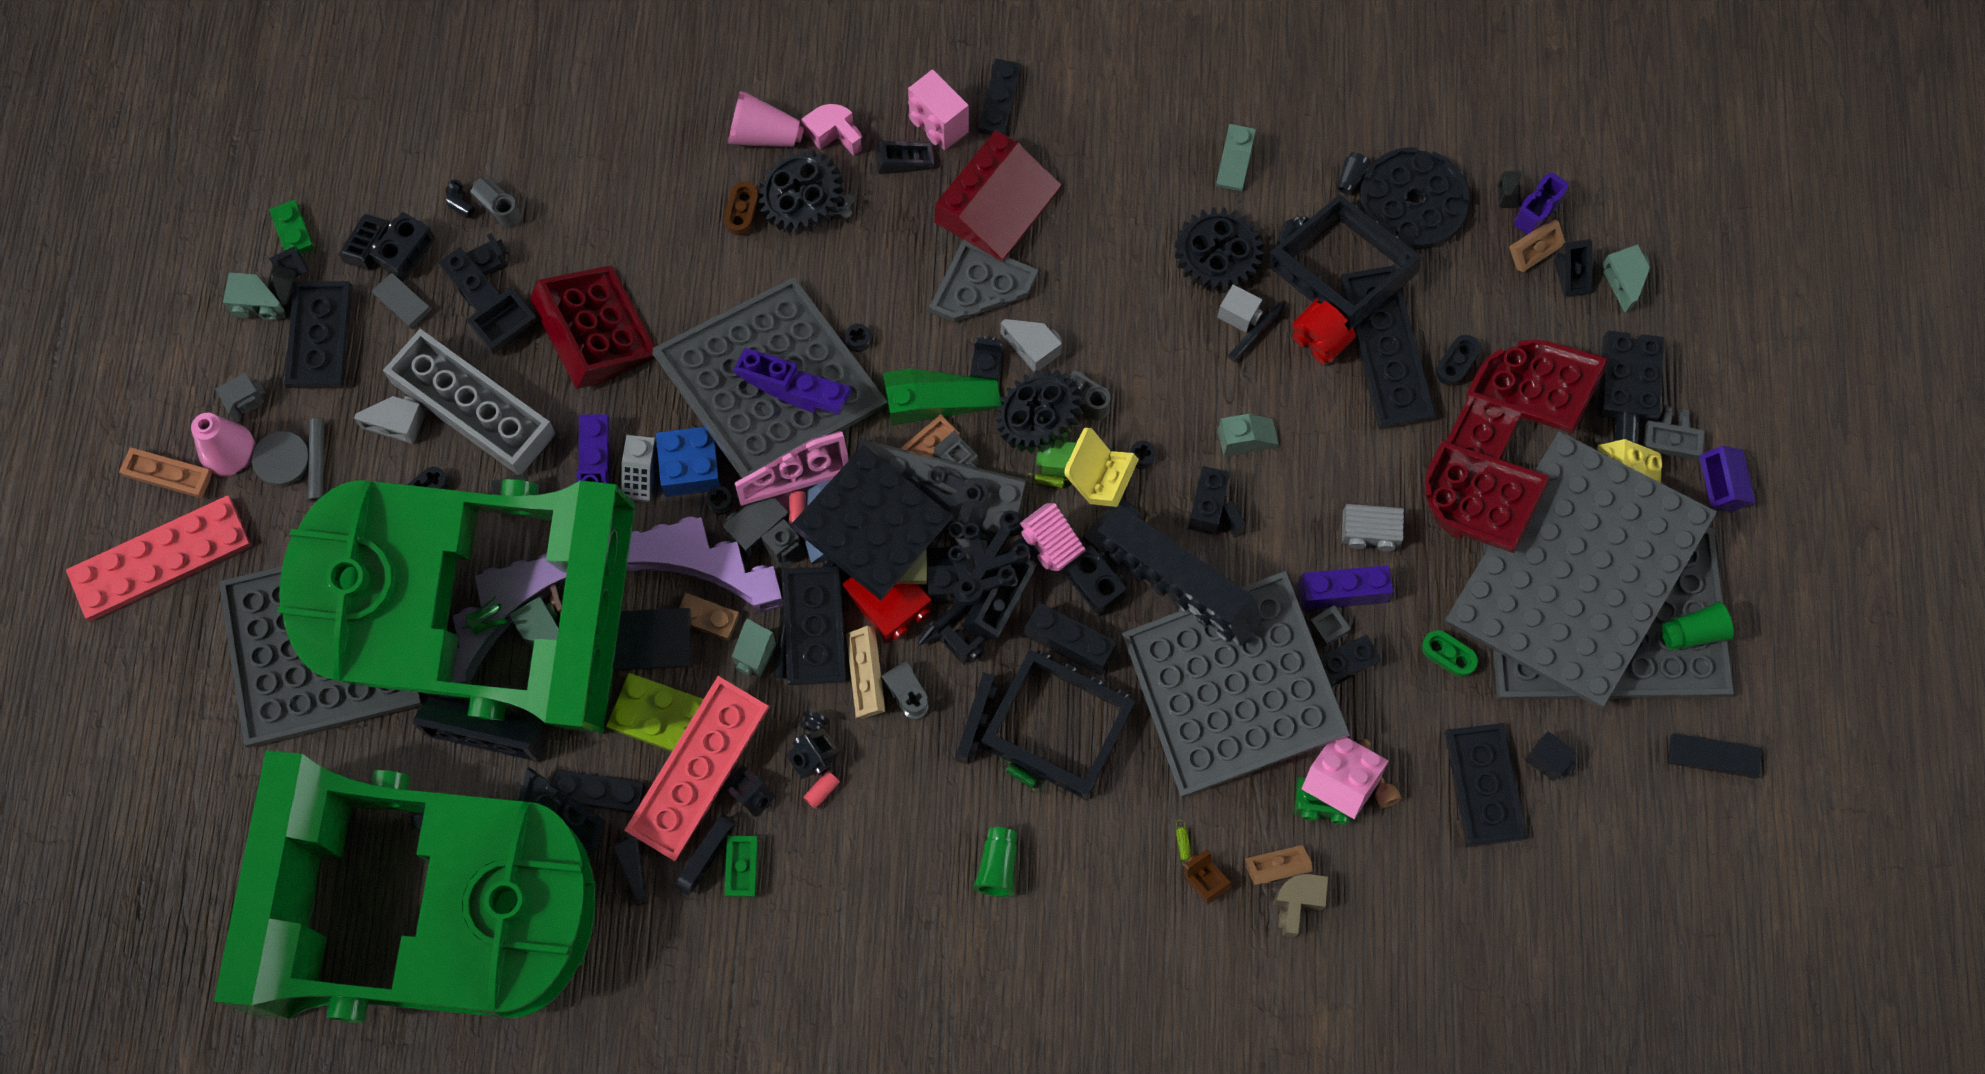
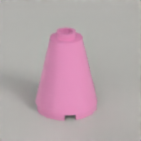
(762, 124)
(222, 444)

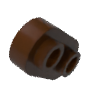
(739, 209)

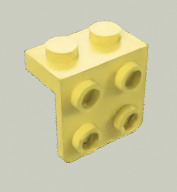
(1634, 456)
(1099, 472)

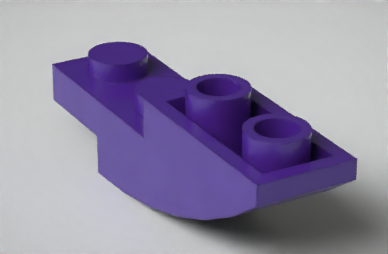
(787, 383)
(594, 449)

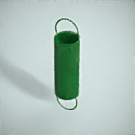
(1021, 775)

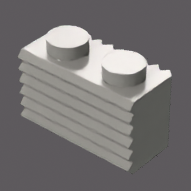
(1372, 527)

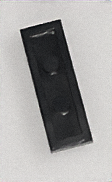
(1715, 755)

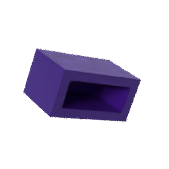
(1727, 479)

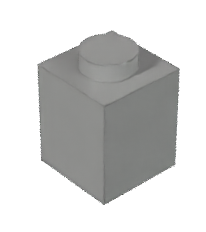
(1240, 309)

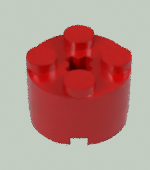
(1323, 331)

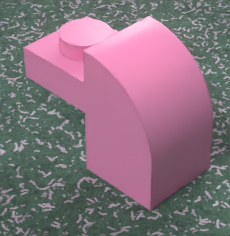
(832, 123)

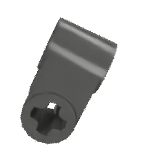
(1091, 392)
(904, 687)

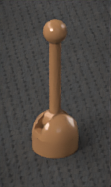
(1386, 793)

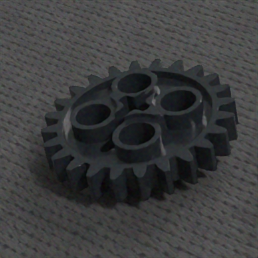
(800, 191)
(1202, 232)
(1039, 411)

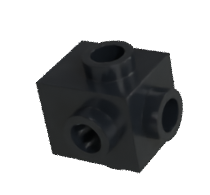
(808, 758)

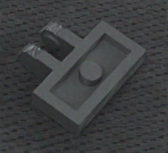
(1674, 439)

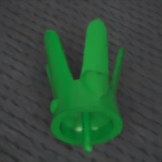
(477, 618)

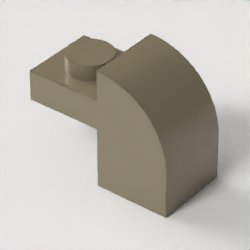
(1299, 893)

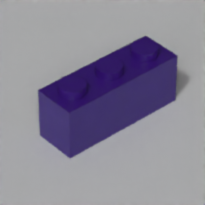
(1345, 587)

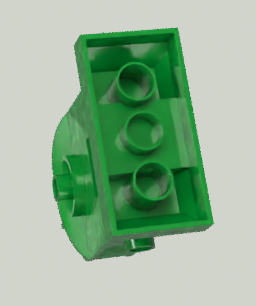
(376, 577)
(497, 917)

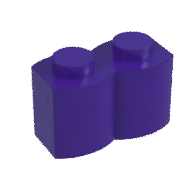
(1541, 203)

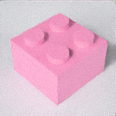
(938, 110)
(1345, 775)

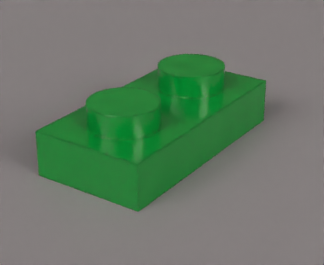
(291, 227)
(741, 867)

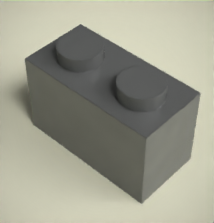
(753, 522)

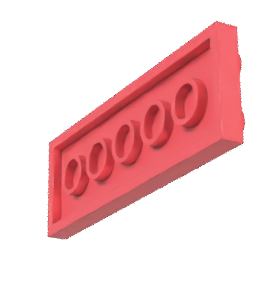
(158, 558)
(697, 768)

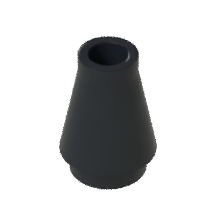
(1352, 172)

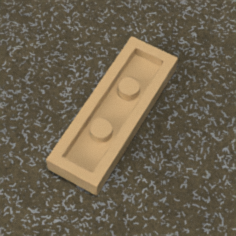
(865, 672)

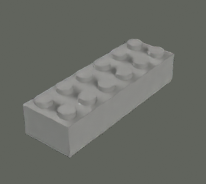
(469, 402)

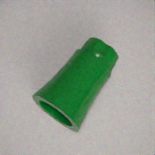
(1699, 628)
(997, 863)

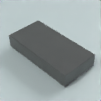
(401, 300)

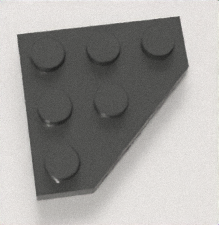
(980, 283)

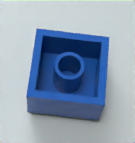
(687, 461)

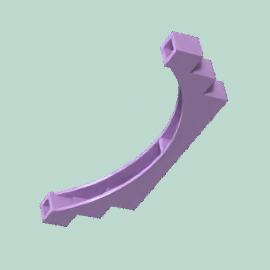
(670, 548)

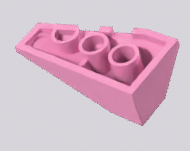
(801, 467)

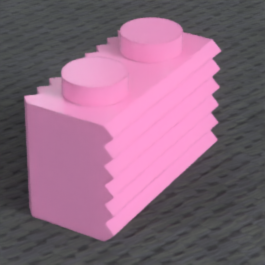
(1051, 537)

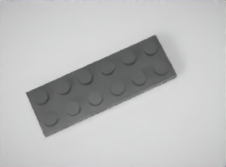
(1004, 490)

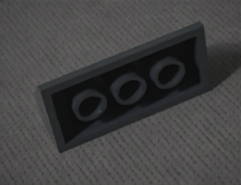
(449, 721)

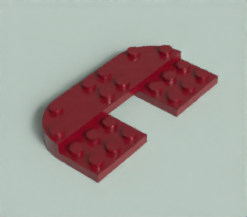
(1467, 480)

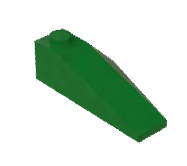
(925, 394)

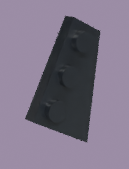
(577, 817)

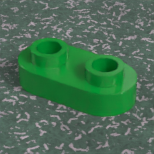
(1449, 652)

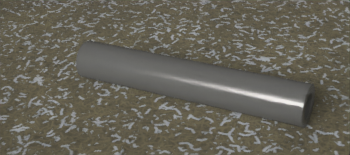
(316, 459)

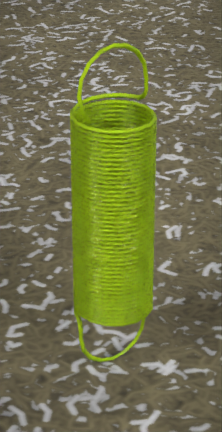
(1049, 480)
(1183, 843)

